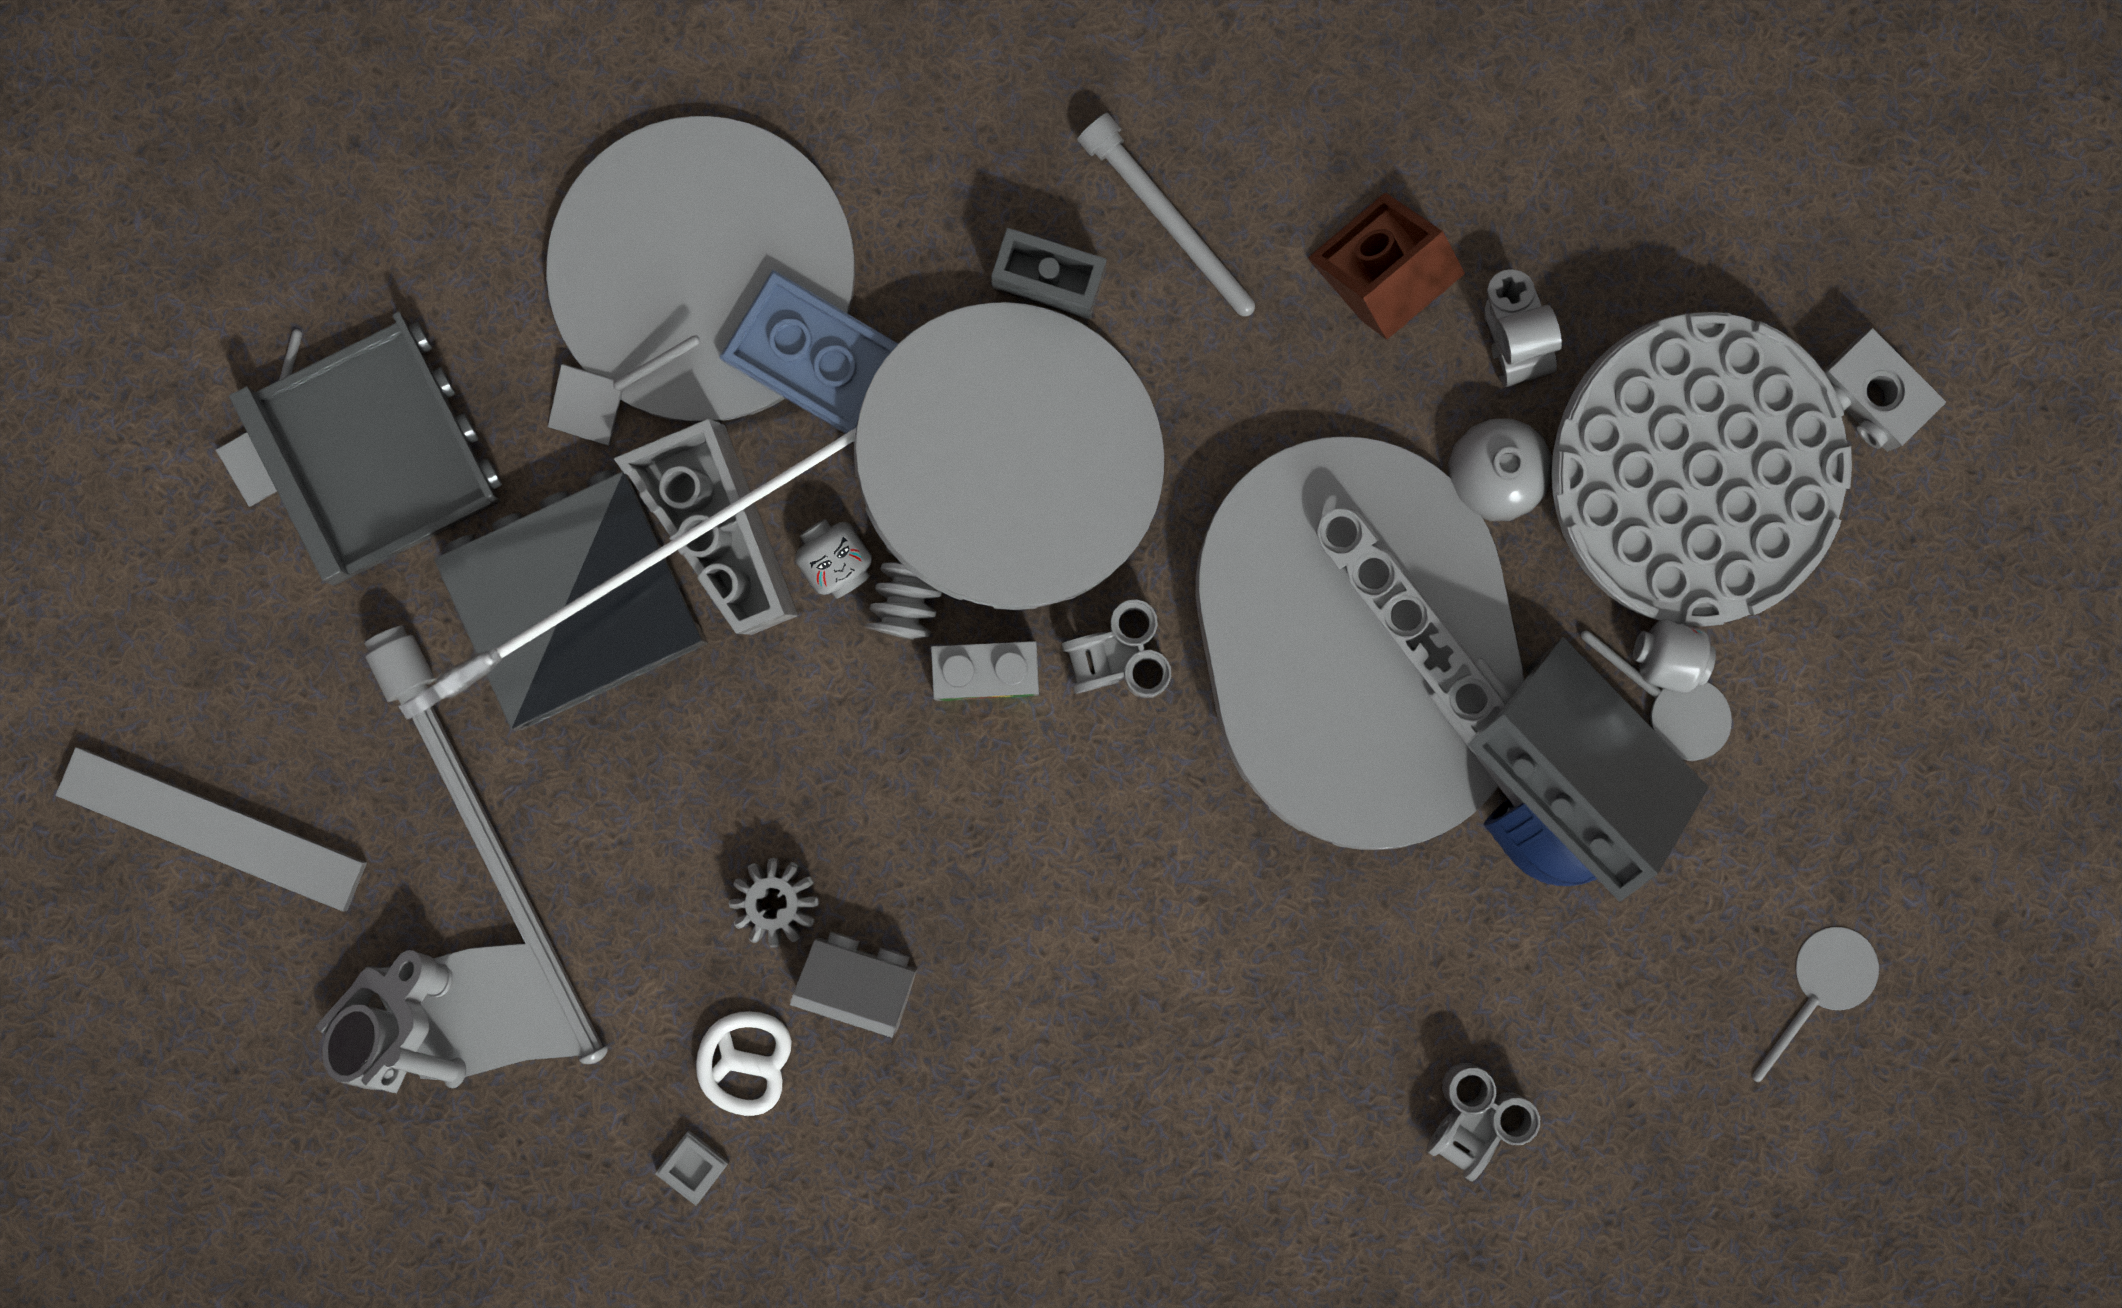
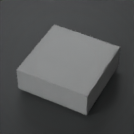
(692, 1167)

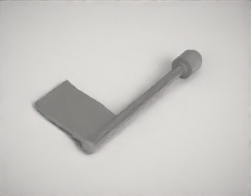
(503, 998)

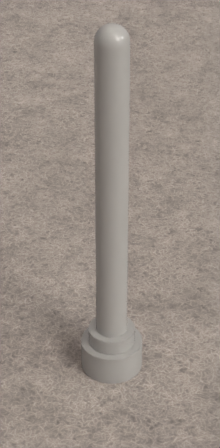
(1105, 141)

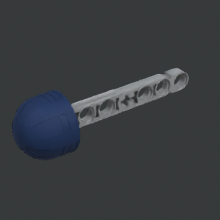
(1512, 824)

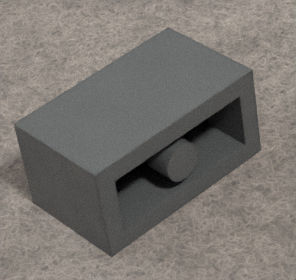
(1048, 273)

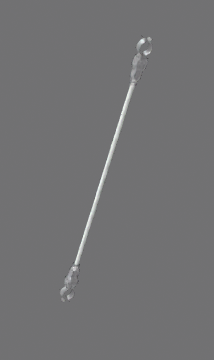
(463, 675)

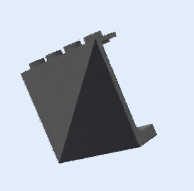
(547, 562)

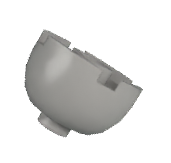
(1501, 469)

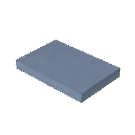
(807, 351)

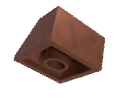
(1388, 264)

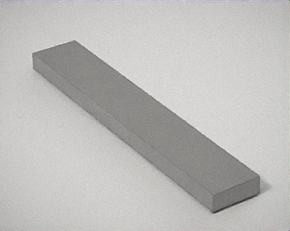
(211, 829)

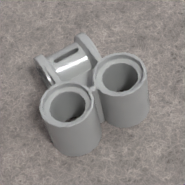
(1521, 328)
(1116, 655)
(1478, 1122)

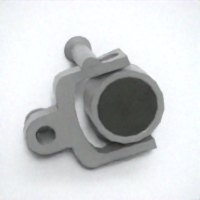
(377, 1046)

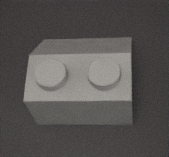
(855, 984)

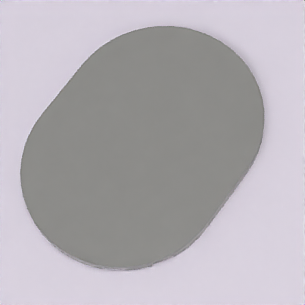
(1308, 678)

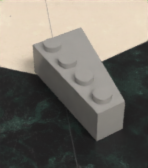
(690, 481)

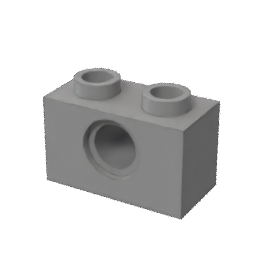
(1908, 396)

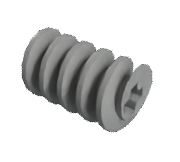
(904, 603)

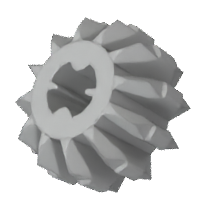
(786, 915)

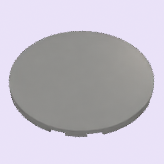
(675, 243)
(1008, 455)
(1701, 468)

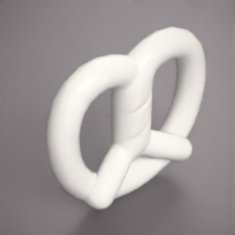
(742, 1062)

